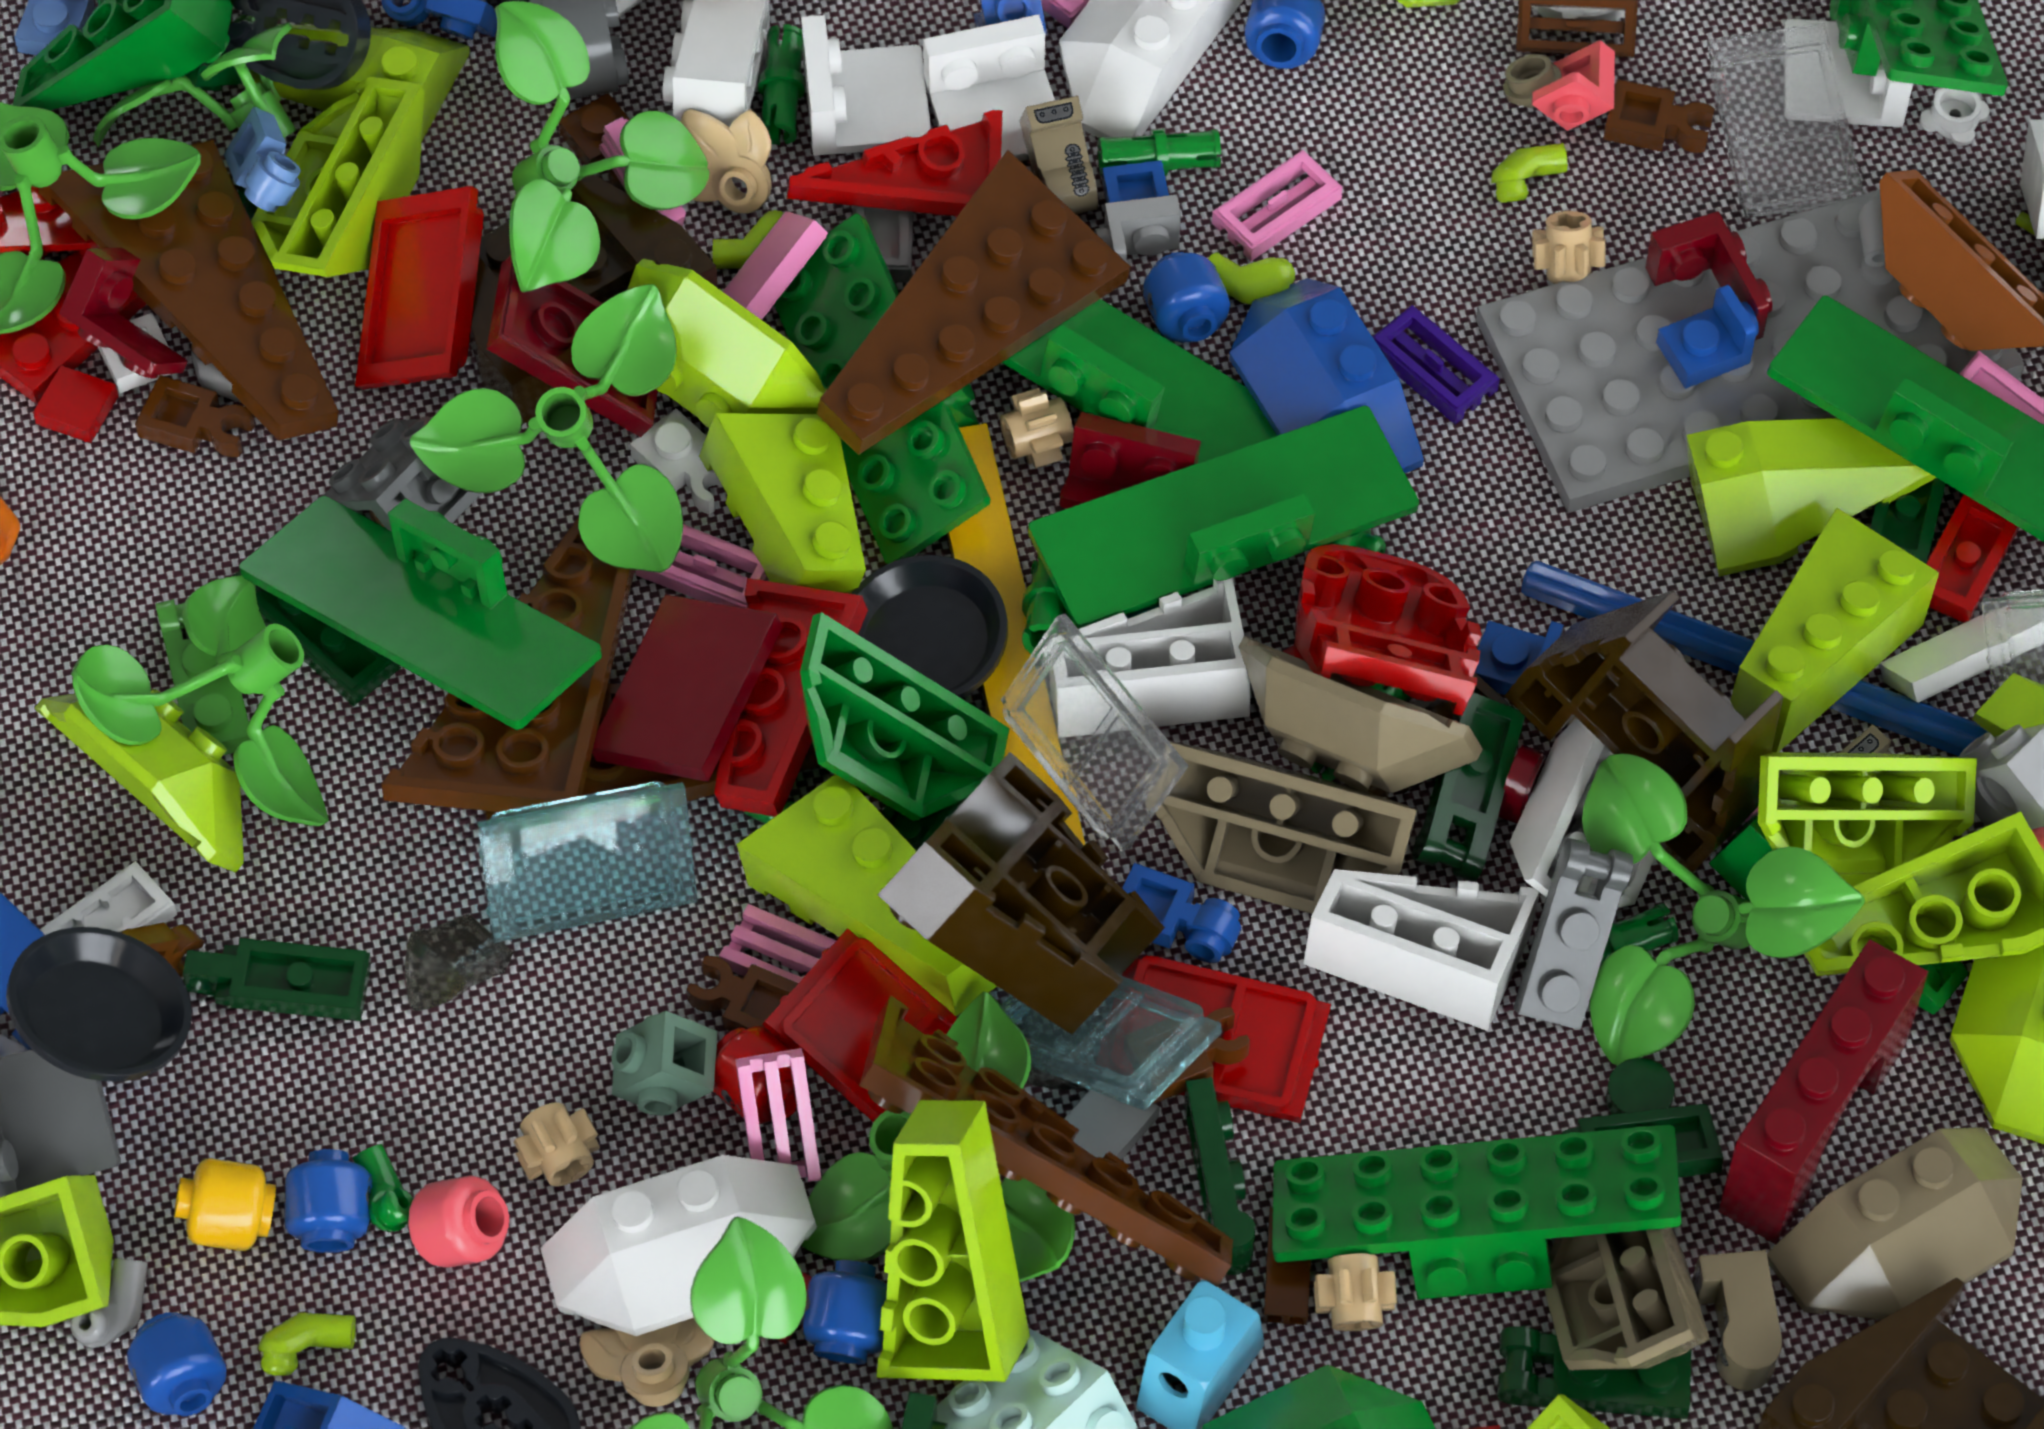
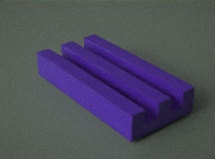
(1426, 371)

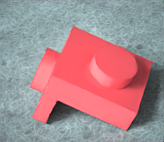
(1584, 88)

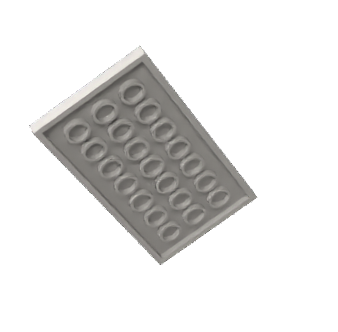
(1606, 397)

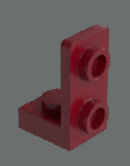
(1706, 244)
(93, 305)

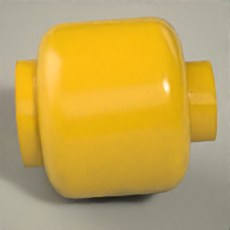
(226, 1204)

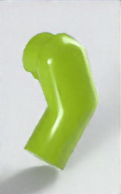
(1524, 164)
(735, 252)
(1254, 279)
(300, 1332)

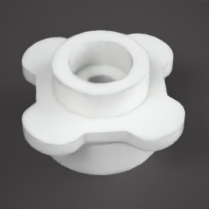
(1959, 103)

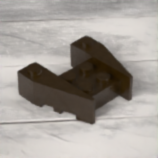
(626, 237)
(1655, 706)
(1023, 899)
(1906, 1376)

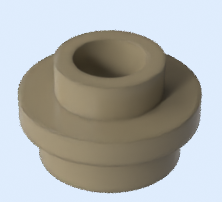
(1527, 76)

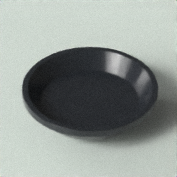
(937, 619)
(98, 1004)

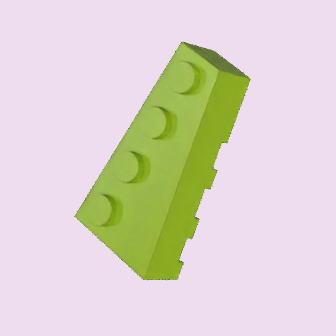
(1833, 624)
(830, 863)
(950, 1256)

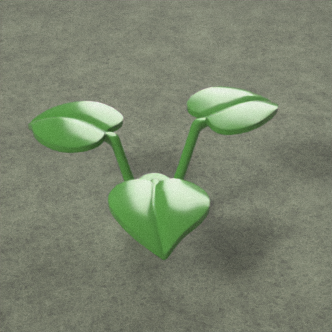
(262, 96)
(138, 183)
(548, 233)
(478, 434)
(224, 623)
(1792, 908)
(855, 1191)
(750, 1291)

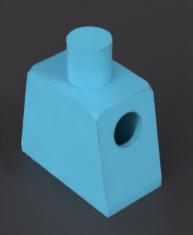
(1204, 1347)

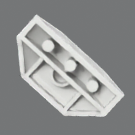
(1134, 56)
(1557, 812)
(637, 1248)

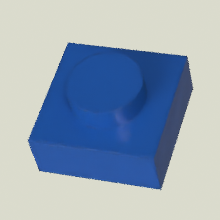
(1134, 181)

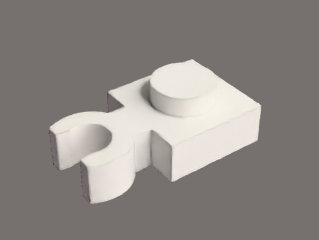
(674, 451)

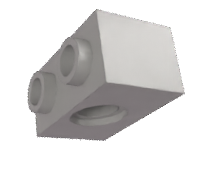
(2009, 774)

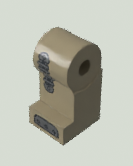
(1059, 152)
(1745, 1315)

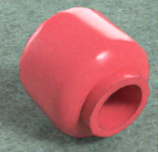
(458, 1221)

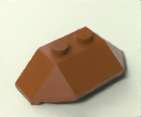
(1955, 269)

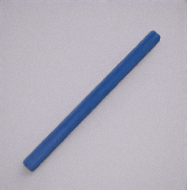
(1729, 650)

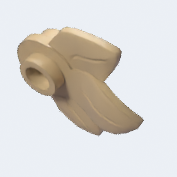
(731, 153)
(648, 1365)

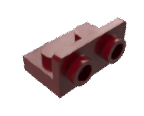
(1118, 455)

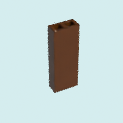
(1285, 1287)

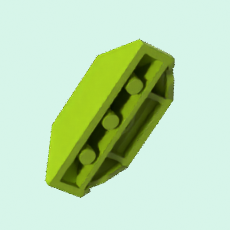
(348, 161)
(726, 352)
(173, 775)
(1865, 807)
(2002, 1040)

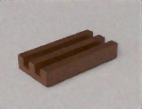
(1526, 23)

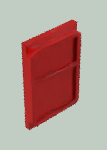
(420, 288)
(837, 1009)
(1280, 1022)

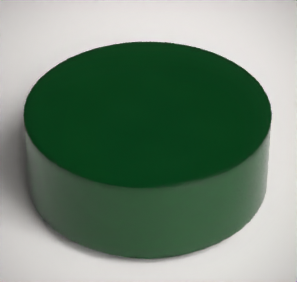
(1639, 1086)

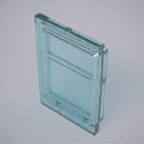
(587, 859)
(1125, 1047)

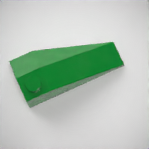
(124, 49)

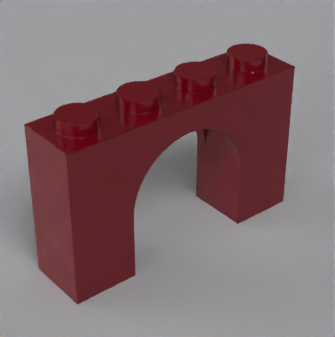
(1845, 1048)

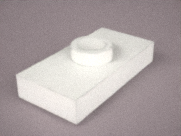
(119, 904)

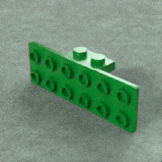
(1921, 42)
(1136, 376)
(1918, 410)
(921, 475)
(1223, 517)
(425, 602)
(1477, 1209)

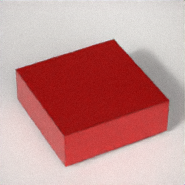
(75, 404)

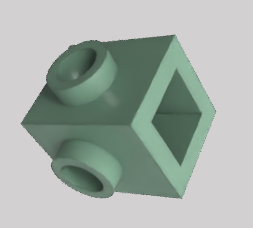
(664, 1063)

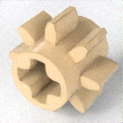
(1568, 247)
(1037, 428)
(556, 1144)
(1355, 1292)

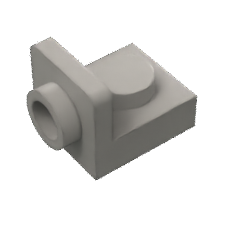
(1142, 226)

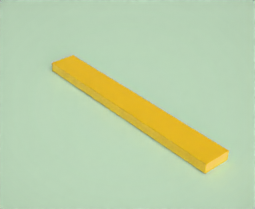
(990, 547)

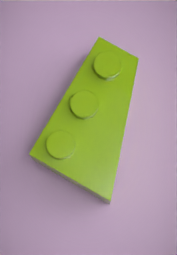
(791, 494)

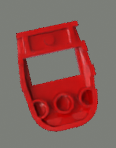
(1386, 624)

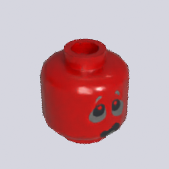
(747, 1043)

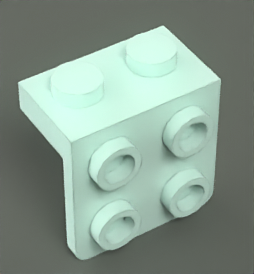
(1044, 1391)

